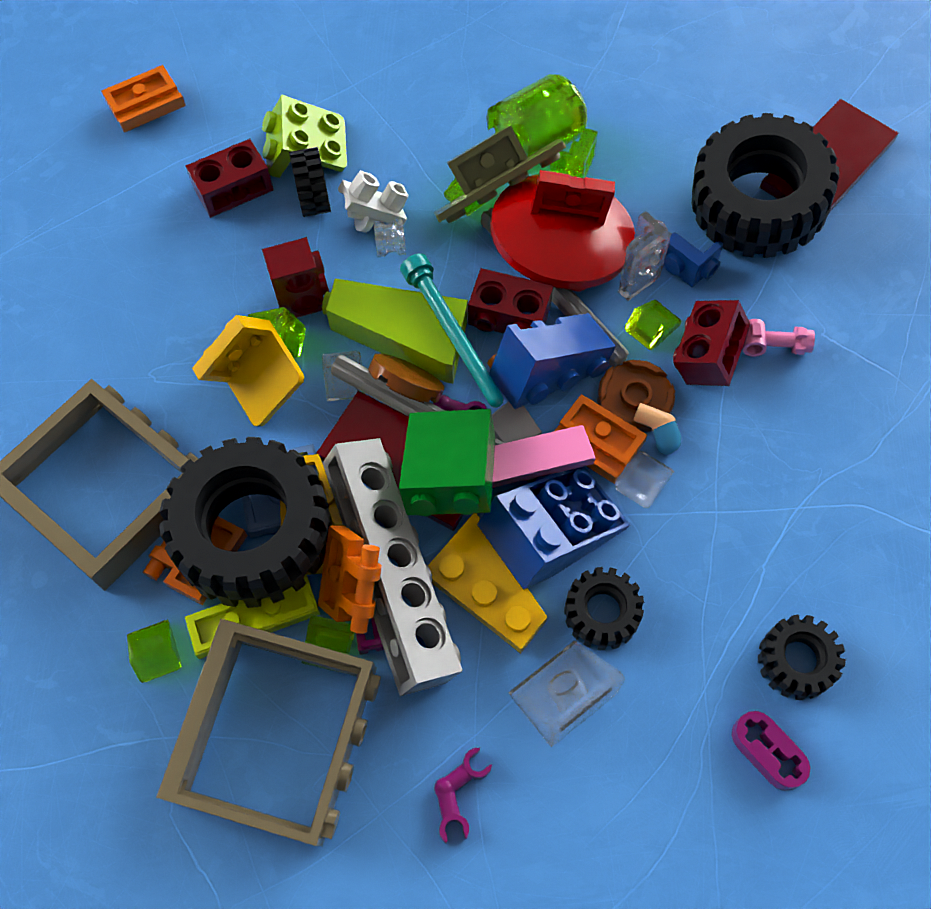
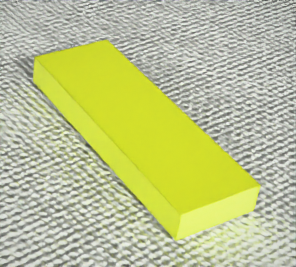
(269, 617)

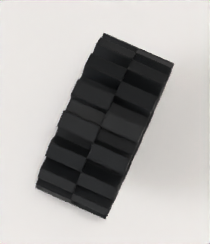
(310, 181)
(605, 583)
(822, 644)

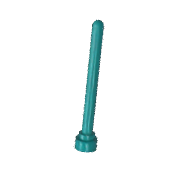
(418, 272)

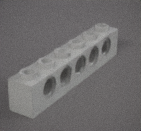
(397, 623)

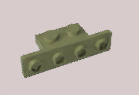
(491, 165)

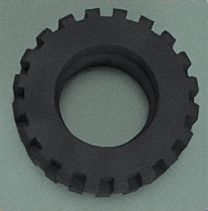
(772, 147)
(219, 480)

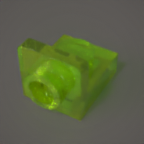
(580, 156)
(287, 326)

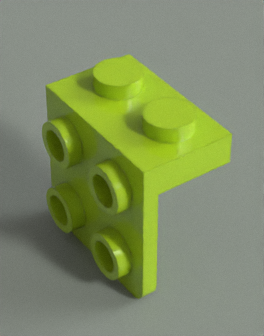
(302, 126)

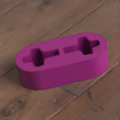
(778, 744)

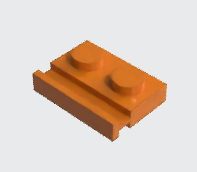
(143, 98)
(611, 437)

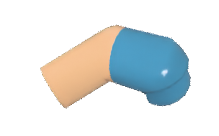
(663, 426)

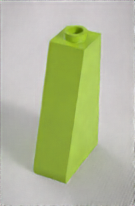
(396, 324)

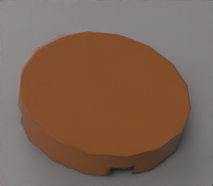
(406, 378)
(632, 384)

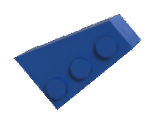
(549, 358)

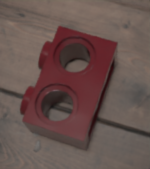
(230, 177)
(296, 276)
(511, 297)
(711, 343)

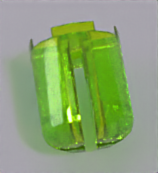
(541, 113)

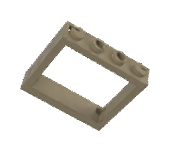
(49, 437)
(204, 709)

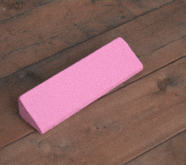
(541, 455)

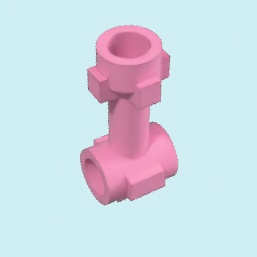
(757, 339)

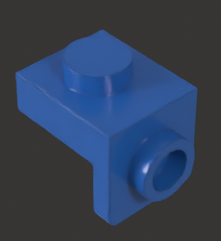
(689, 262)

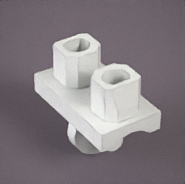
(369, 205)

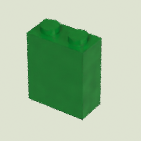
(448, 463)

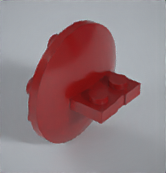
(562, 230)

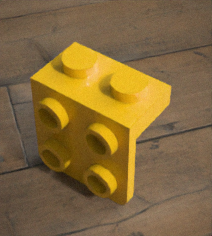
(254, 365)

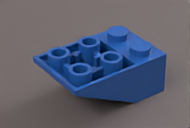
(550, 524)

